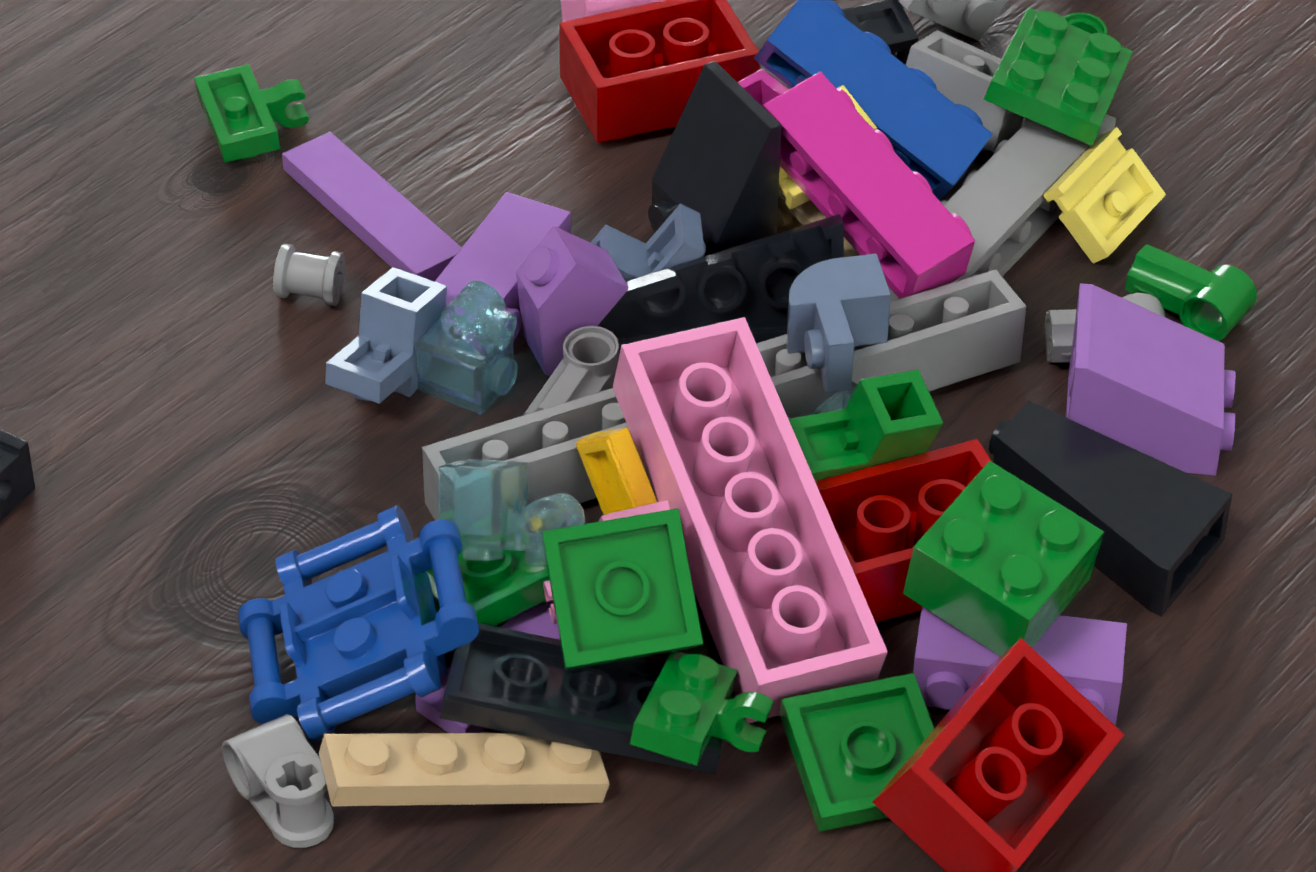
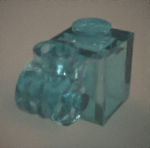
(469, 350)
(493, 509)

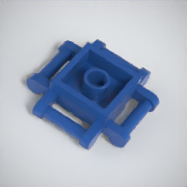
(361, 631)

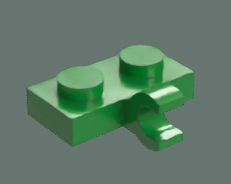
(245, 115)
(695, 703)

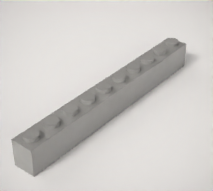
(941, 332)

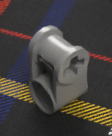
(282, 781)

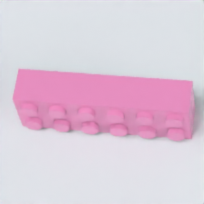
(748, 512)

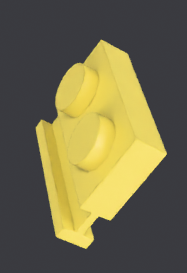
(1105, 195)

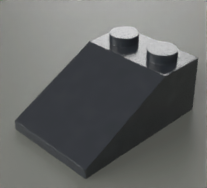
(721, 164)

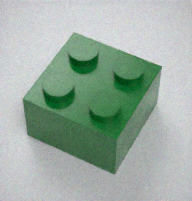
(1002, 561)

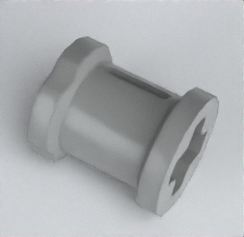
(309, 274)

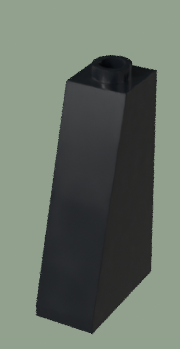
(1153, 516)

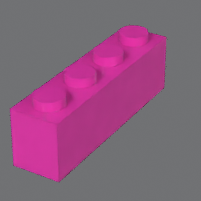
(857, 174)

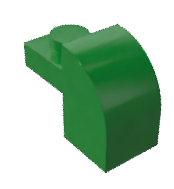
(882, 423)

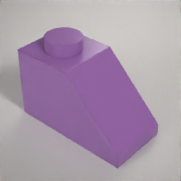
(564, 288)

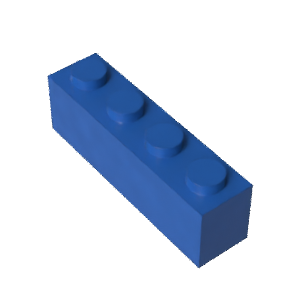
(901, 101)

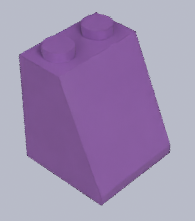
(1149, 382)

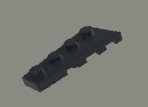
(726, 286)

